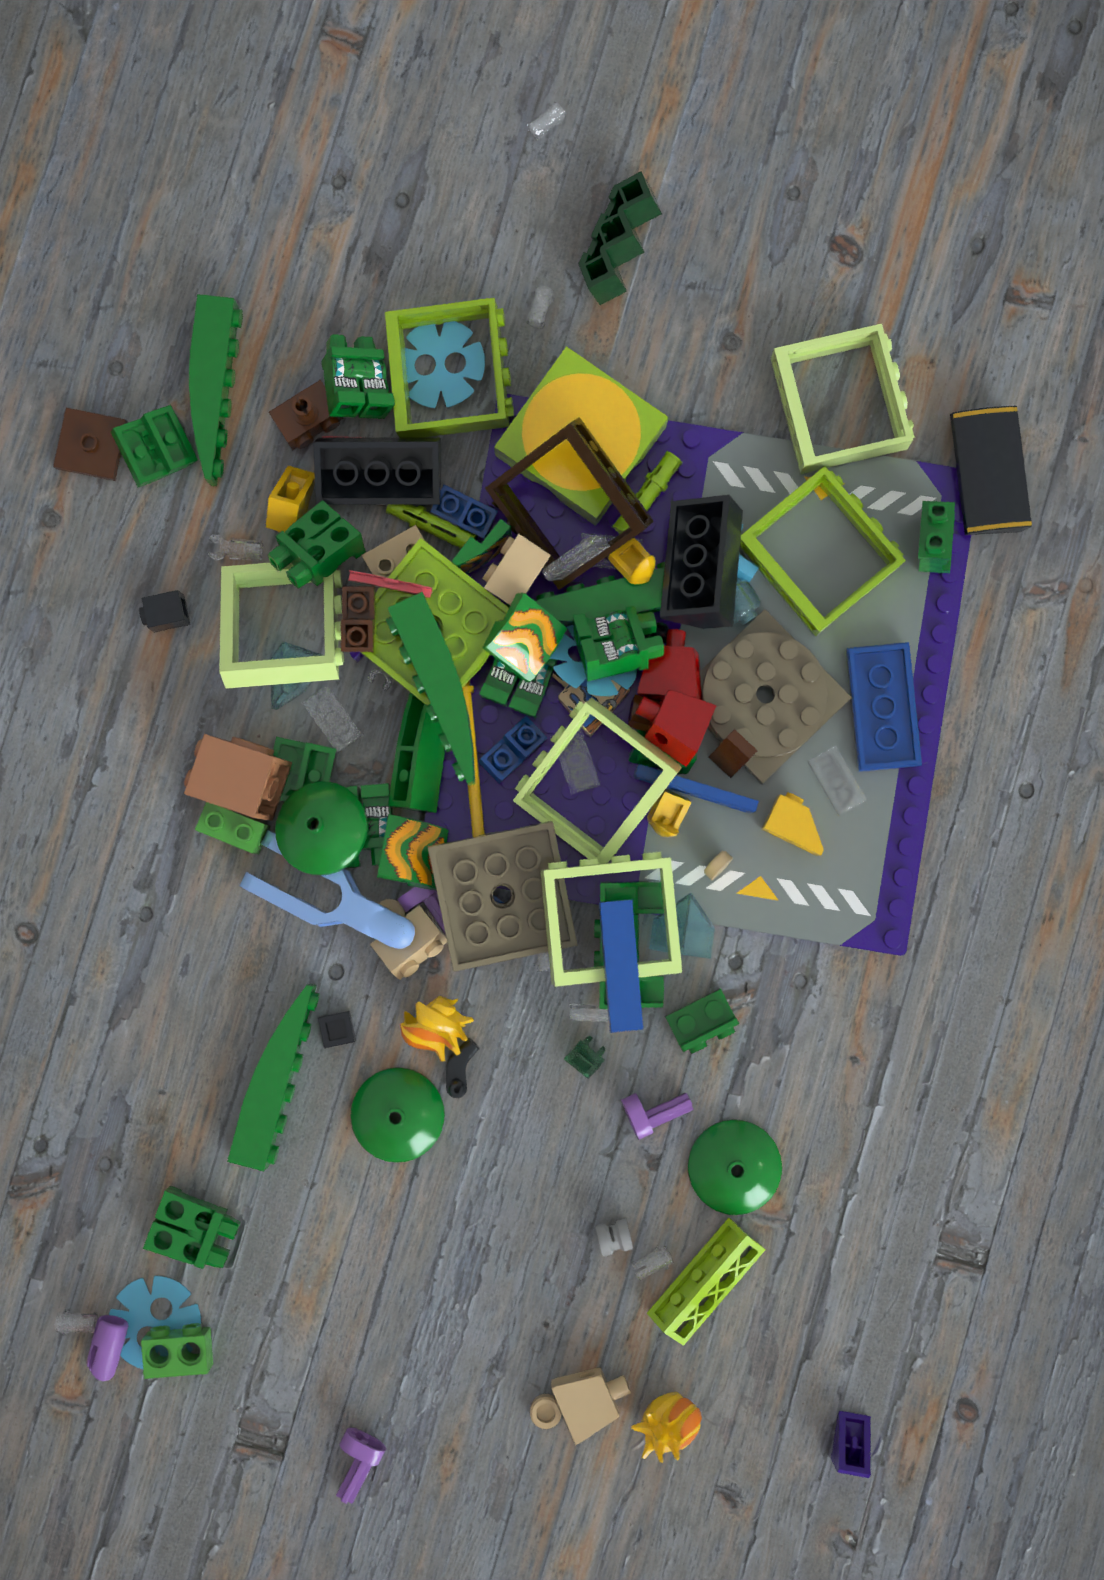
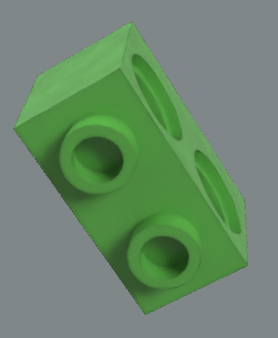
(232, 828)
(179, 1360)

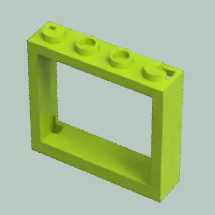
(438, 315)
(852, 509)

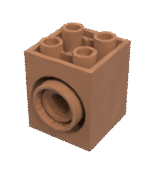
(237, 776)

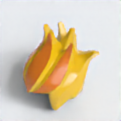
(435, 1027)
(669, 1425)

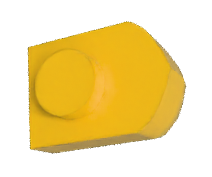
(633, 562)
(668, 813)

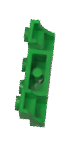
(646, 899)

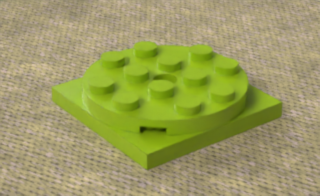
(458, 605)

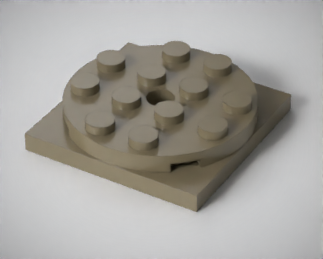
(800, 687)
(469, 872)

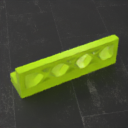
(702, 1280)

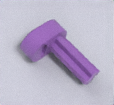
(428, 897)
(645, 1121)
(367, 1453)

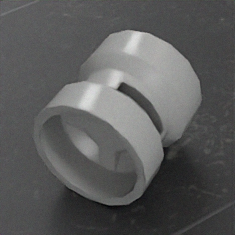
(621, 1236)

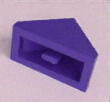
(852, 1444)

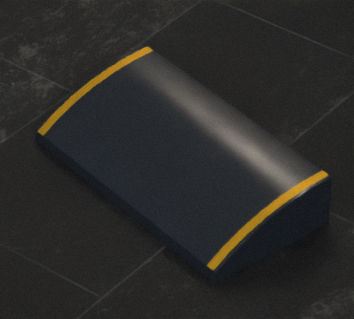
(991, 470)

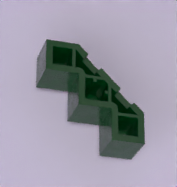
(616, 238)

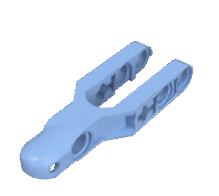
(353, 910)

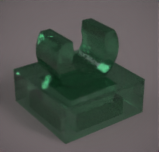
(584, 1058)

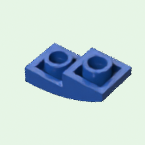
(464, 511)
(512, 749)

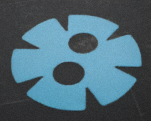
(452, 385)
(573, 672)
(139, 1300)

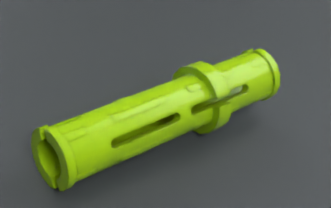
(655, 484)
(400, 512)

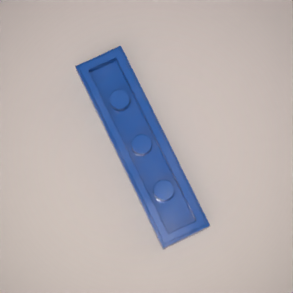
(699, 790)
(620, 966)

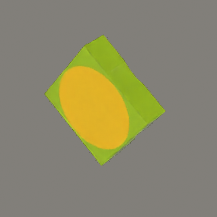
(612, 413)

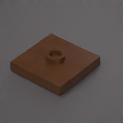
(88, 445)

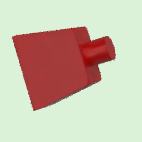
(674, 671)
(676, 724)

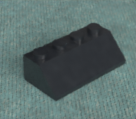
(377, 470)
(702, 562)

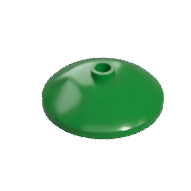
(335, 840)
(409, 1095)
(729, 1145)

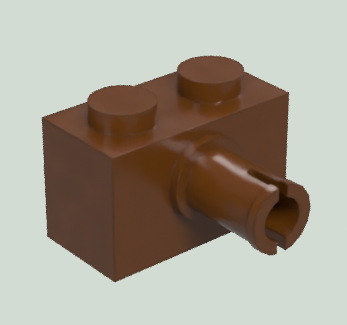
(304, 416)

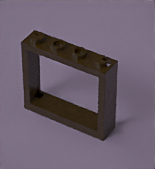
(603, 472)

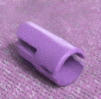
(106, 1346)

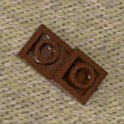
(358, 619)

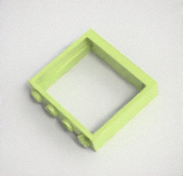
(888, 375)
(275, 671)
(545, 761)
(592, 867)

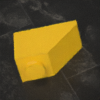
(289, 498)
(793, 824)

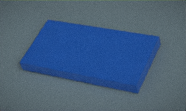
(883, 707)

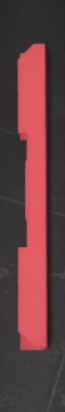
(388, 583)

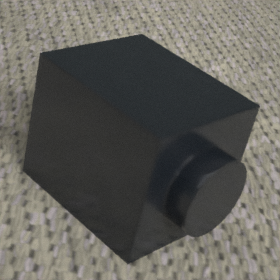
(164, 611)

